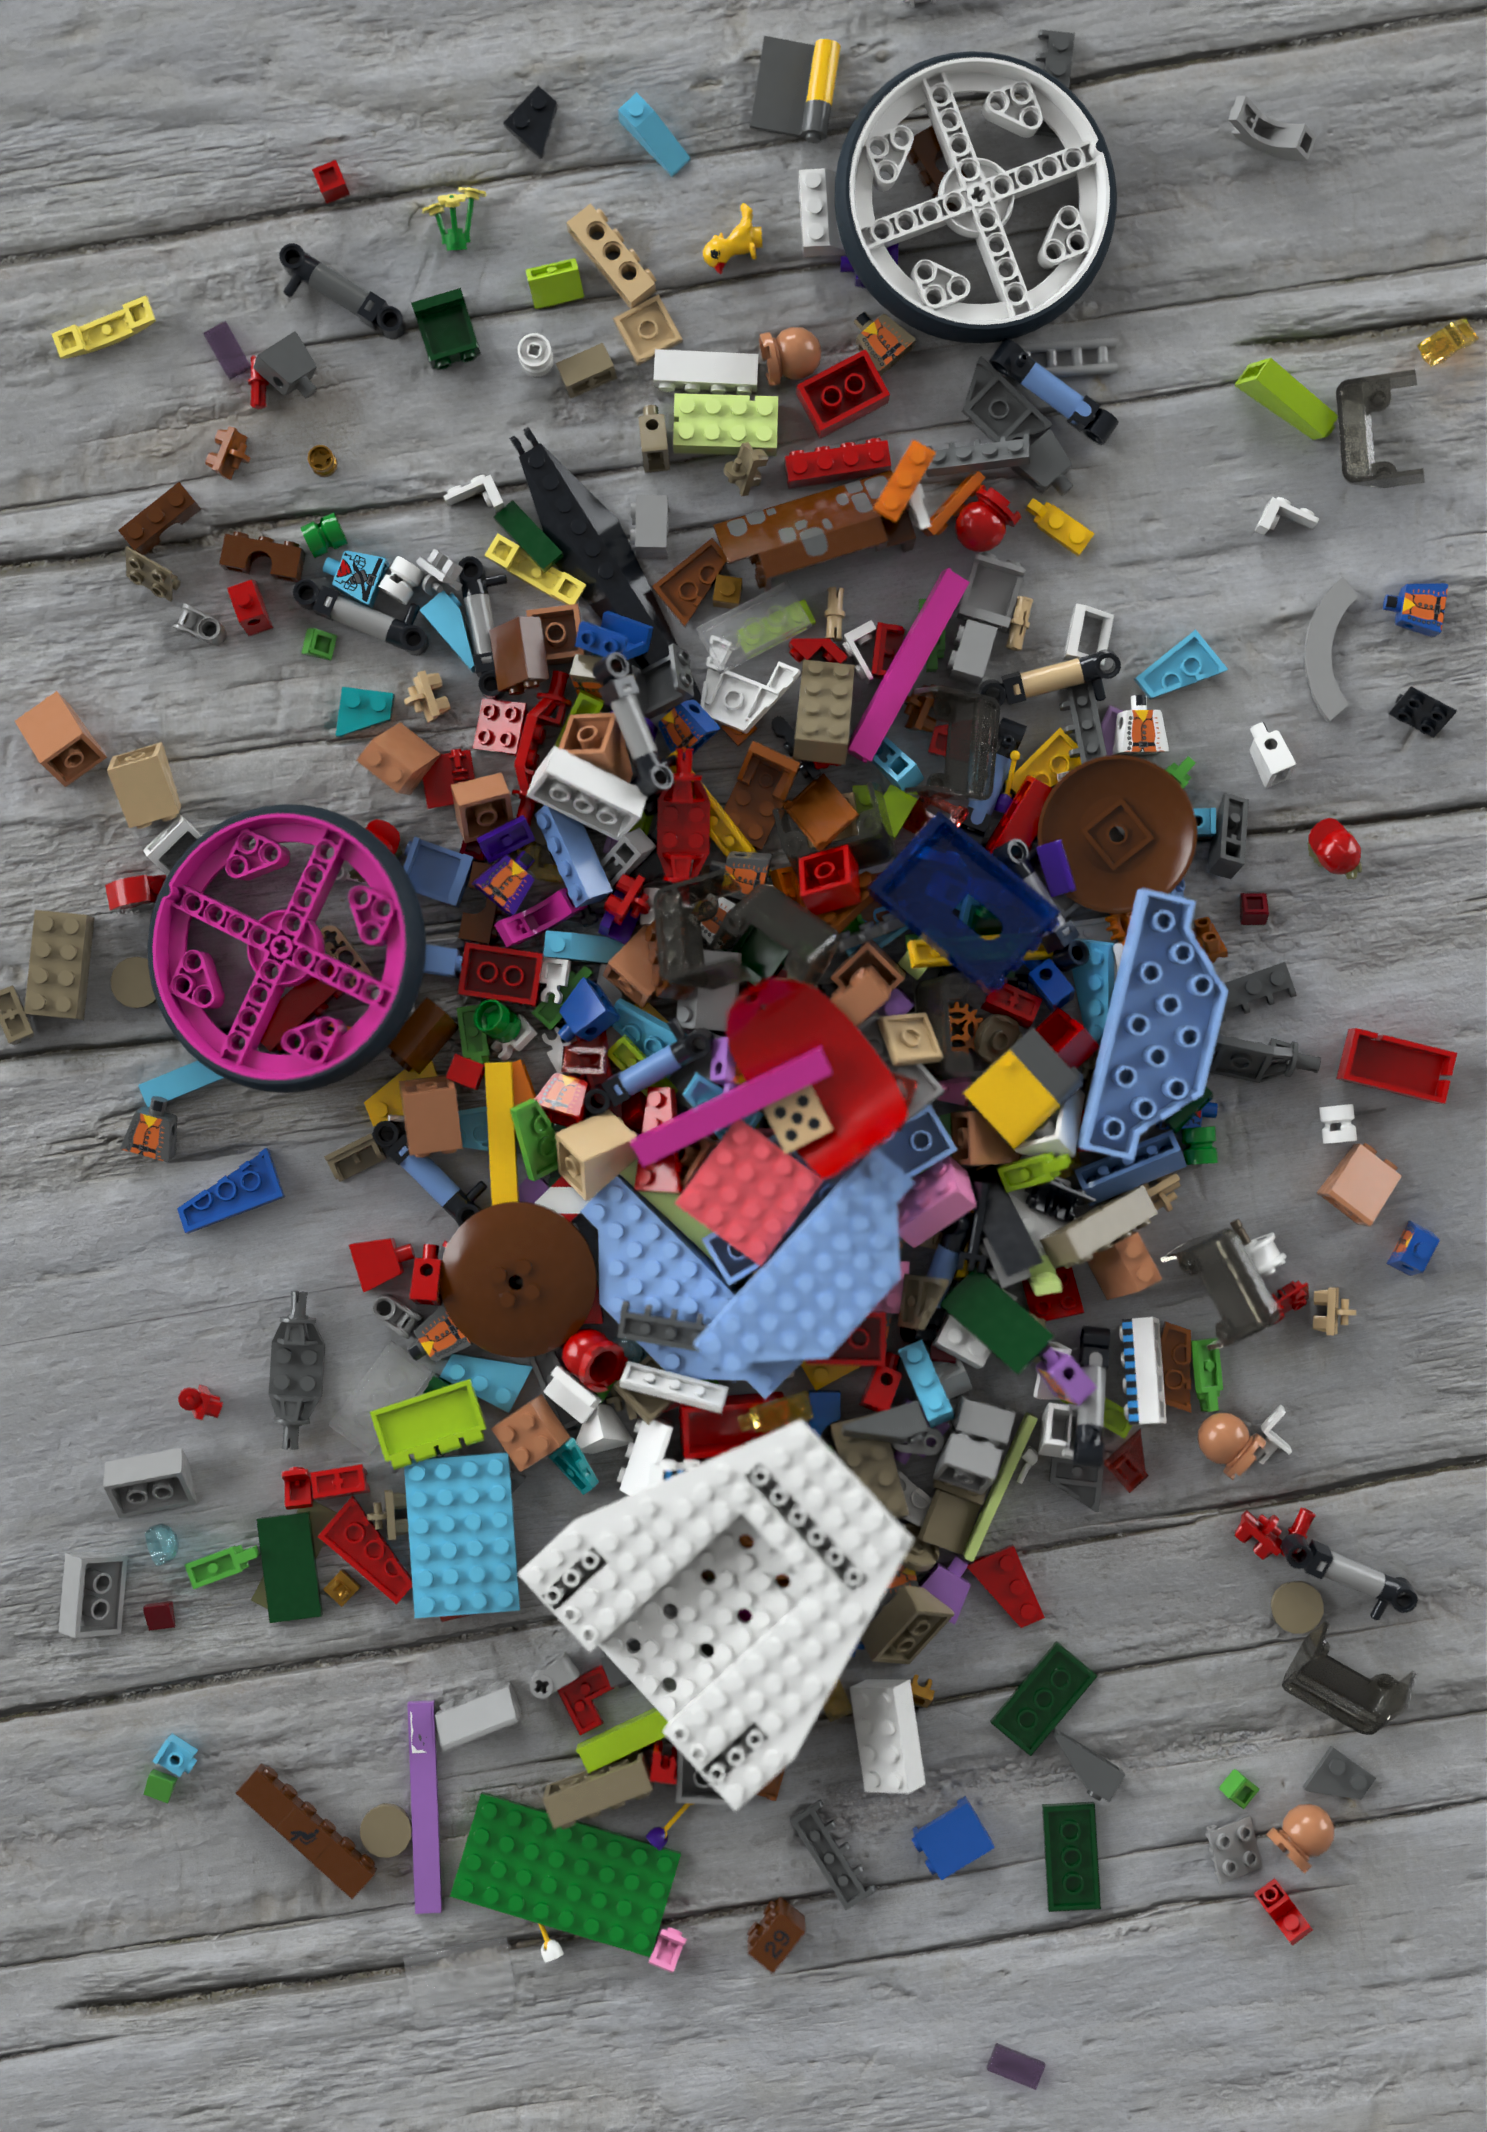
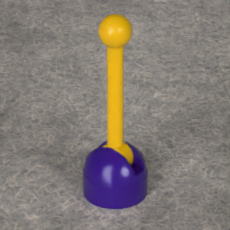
(1005, 799)
(658, 1836)

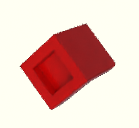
(331, 182)
(466, 1072)
(633, 1112)

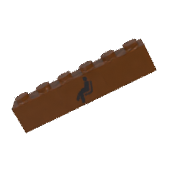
(307, 1830)

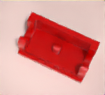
(886, 645)
(1013, 1003)
(339, 1482)
(664, 1766)

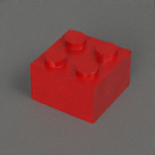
(829, 880)

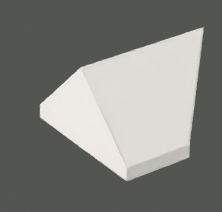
(603, 1431)

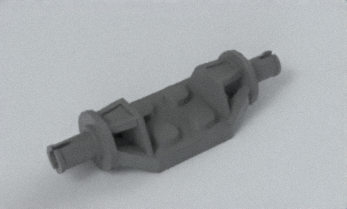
(1252, 1060)
(296, 1370)

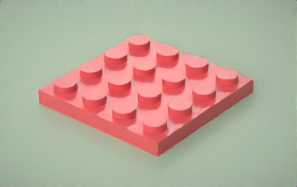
(749, 1191)

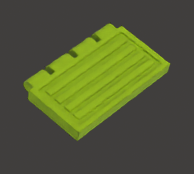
(429, 1421)

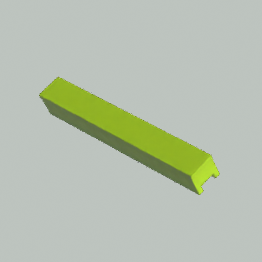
(622, 1739)

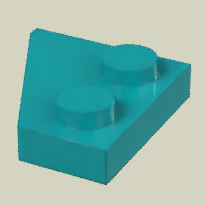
(362, 709)
(574, 1466)

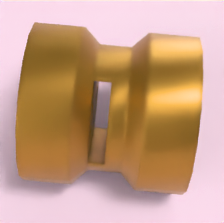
(318, 456)

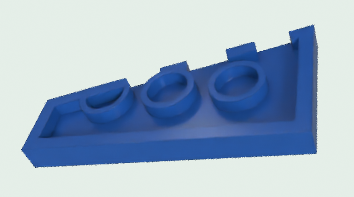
(243, 1190)

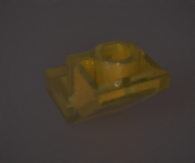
(1447, 342)
(549, 872)

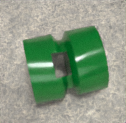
(324, 535)
(497, 1021)
(1199, 1145)

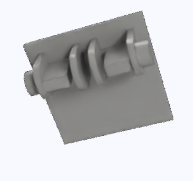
(1233, 1849)

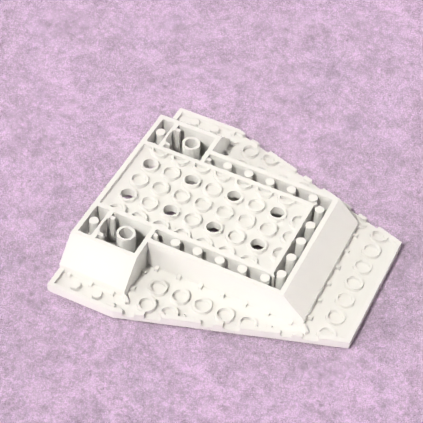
(762, 1688)

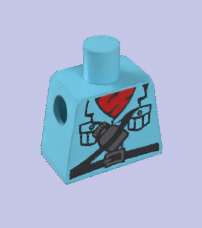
(357, 575)

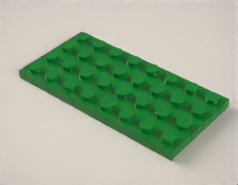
(567, 1877)

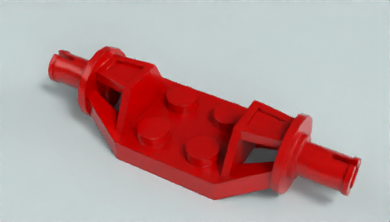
(534, 734)
(683, 823)

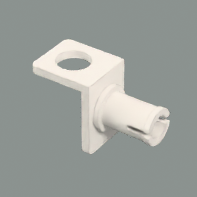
(1273, 1441)

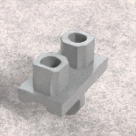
(441, 571)

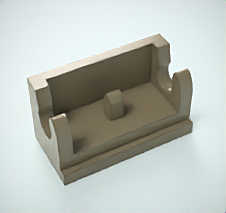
(586, 370)
(12, 1017)
(355, 1157)

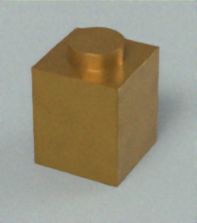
(727, 591)

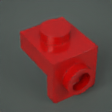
(297, 1488)

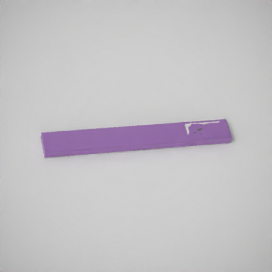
(424, 1807)

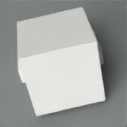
(1058, 1430)

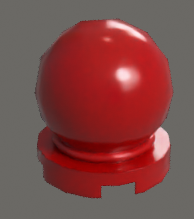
(984, 522)
(594, 1359)

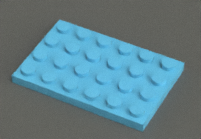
(462, 1535)

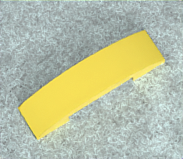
(106, 330)
(552, 582)

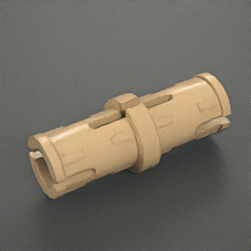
(834, 614)
(1019, 623)

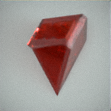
(586, 1056)
(1128, 1462)

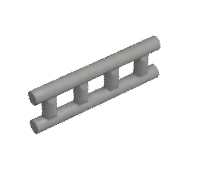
(1076, 347)

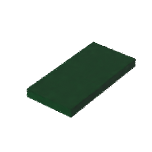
(997, 1321)
(289, 1567)
(1043, 1698)
(1071, 1856)

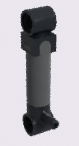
(367, 306)

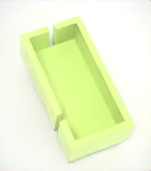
(723, 423)

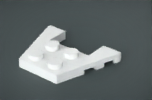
(742, 701)

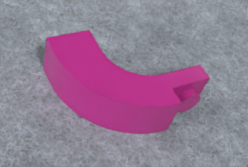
(538, 918)

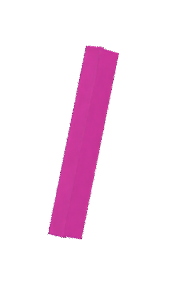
(906, 665)
(731, 1106)

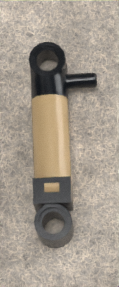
(1019, 686)

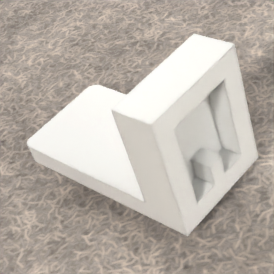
(476, 486)
(1283, 507)
(860, 635)

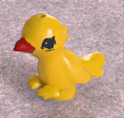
(741, 241)

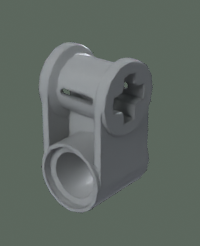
(196, 623)
(398, 1315)
(557, 1673)

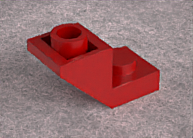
(808, 648)
(1283, 1911)

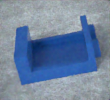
(615, 635)
(952, 1840)

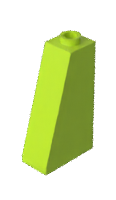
(1287, 398)

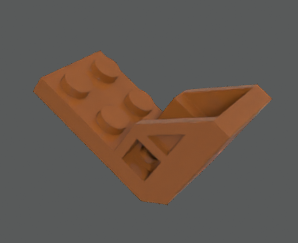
(759, 789)

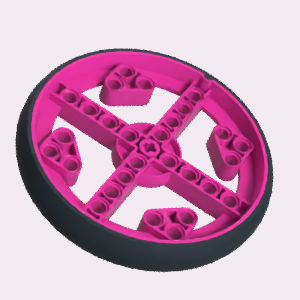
(173, 965)

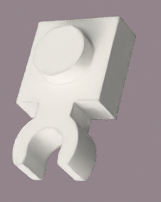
(554, 974)
(525, 1035)
(557, 1052)

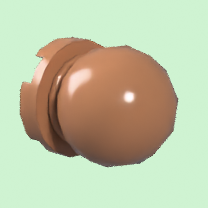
(791, 355)
(1227, 1441)
(1305, 1833)

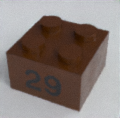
(775, 1934)

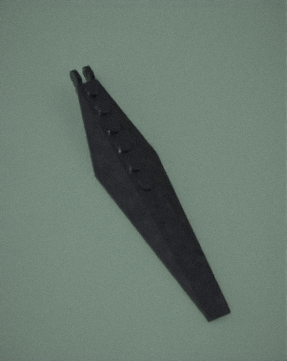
(593, 547)

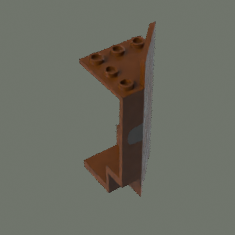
(814, 530)

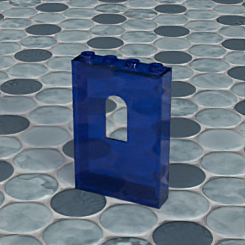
(932, 880)

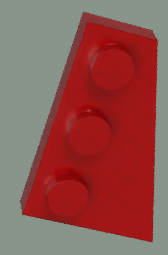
(1008, 1584)

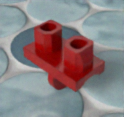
(620, 908)
(200, 1402)
(1263, 1530)

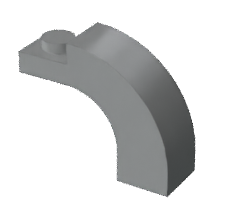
(1268, 135)

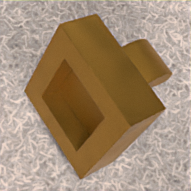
(342, 1587)
(922, 1695)

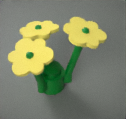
(455, 238)

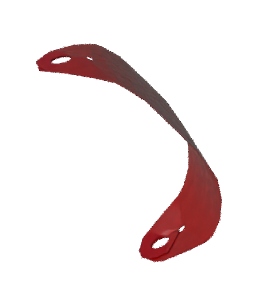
(856, 1097)

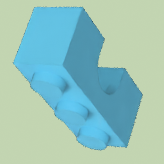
(926, 1383)

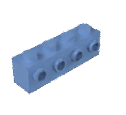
(574, 857)
(1117, 1175)

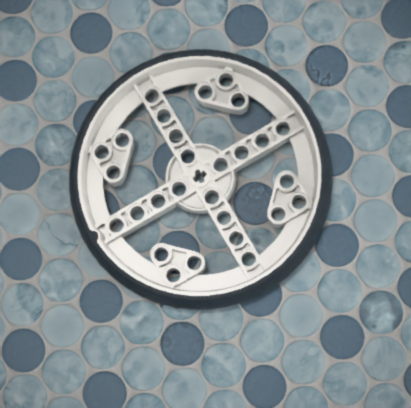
(1044, 101)

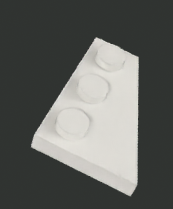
(917, 510)

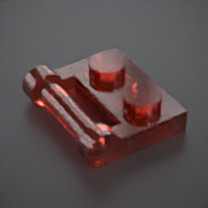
(920, 817)

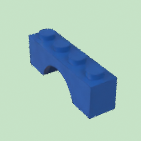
(825, 1409)

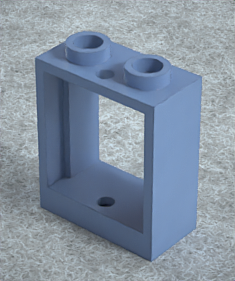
(443, 961)

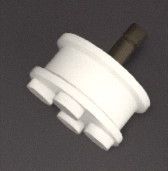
(1261, 1250)

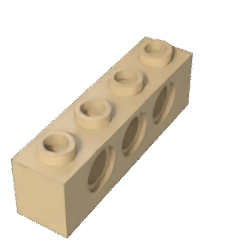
(591, 221)

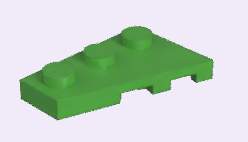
(535, 1139)

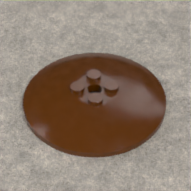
(1128, 795)
(527, 1243)

